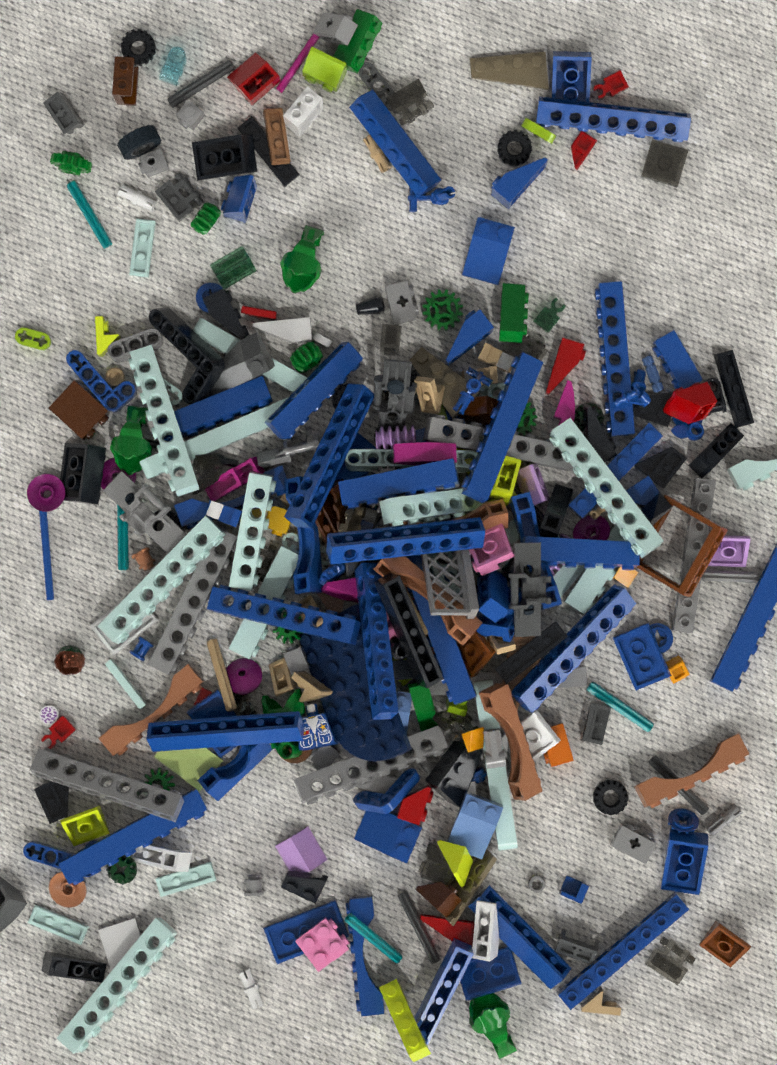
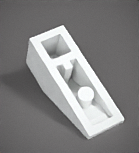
(291, 330)
(163, 858)
(485, 931)

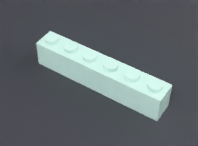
(592, 580)
(274, 585)

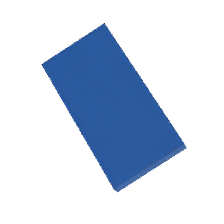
(285, 932)

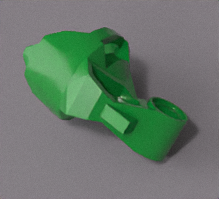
(300, 266)
(130, 445)
(292, 705)
(490, 1017)

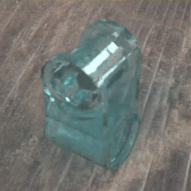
(173, 69)

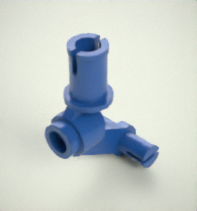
(439, 197)
(472, 386)
(638, 394)

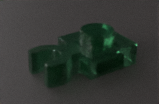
(547, 317)

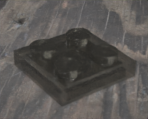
(664, 163)

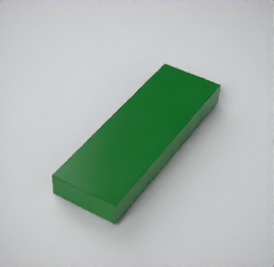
(423, 706)

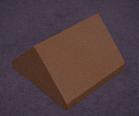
(724, 944)

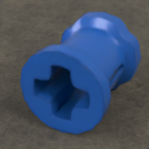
(141, 648)

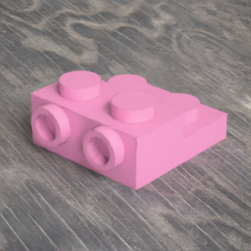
(494, 551)
(323, 943)

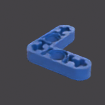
(393, 796)

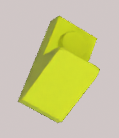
(102, 339)

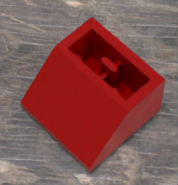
(254, 78)
(691, 403)
(413, 805)

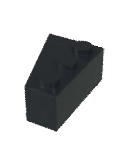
(454, 772)

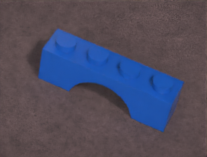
(222, 779)

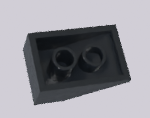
(224, 156)

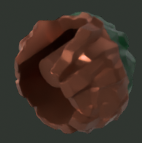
(69, 660)

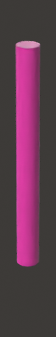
(297, 63)

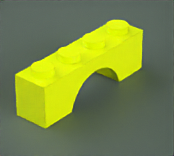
(404, 1020)

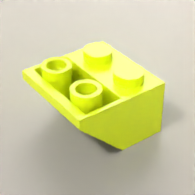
(506, 479)

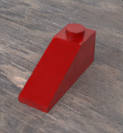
(566, 360)
(462, 930)

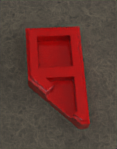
(581, 148)
(259, 313)

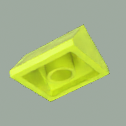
(85, 826)
(457, 859)

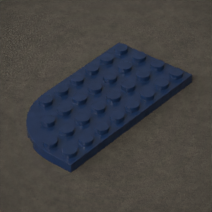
(348, 707)

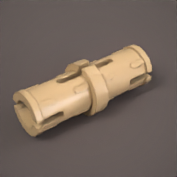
(377, 154)

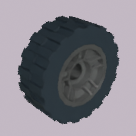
(139, 142)

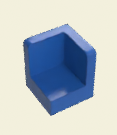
(574, 889)

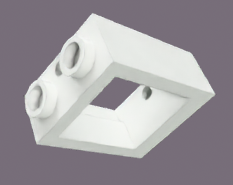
(300, 117)

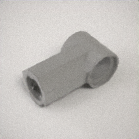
(494, 753)

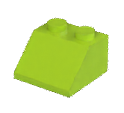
(324, 70)

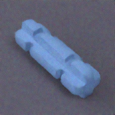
(652, 373)

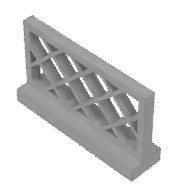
(465, 582)

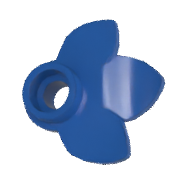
(683, 430)

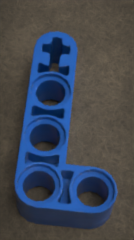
(97, 379)
(60, 853)

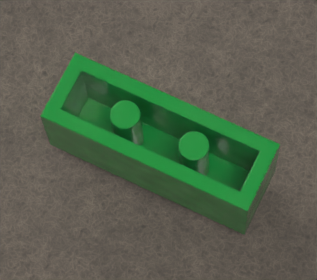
(361, 41)
(513, 313)

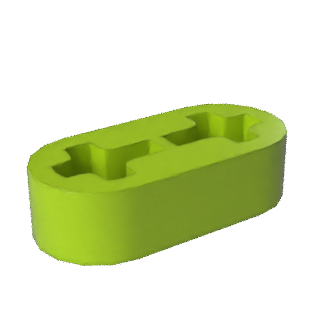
(538, 130)
(34, 334)

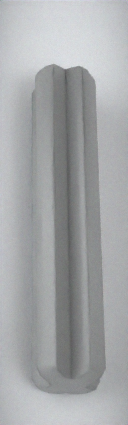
(730, 576)

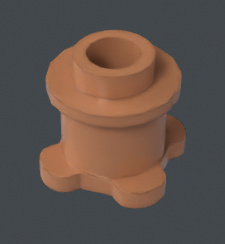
(144, 559)

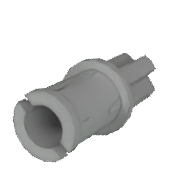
(724, 820)

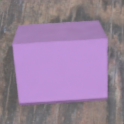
(531, 480)
(732, 552)
(301, 852)

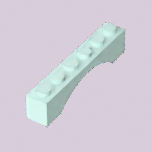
(748, 471)

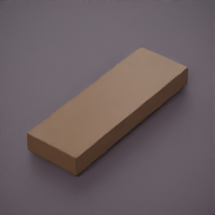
(276, 136)

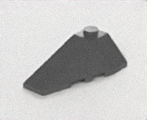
(11, 903)

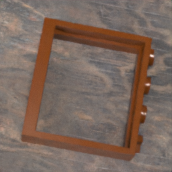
(703, 558)

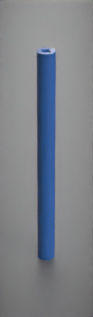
(46, 555)

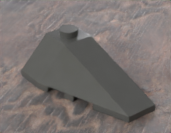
(242, 363)

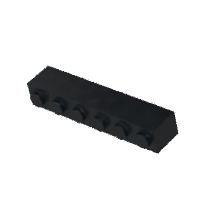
(408, 630)

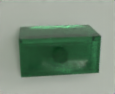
(233, 267)

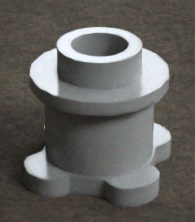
(253, 886)

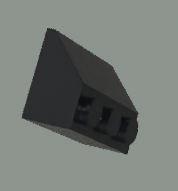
(82, 472)

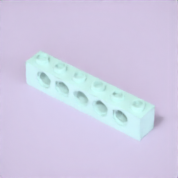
(426, 507)
(238, 578)

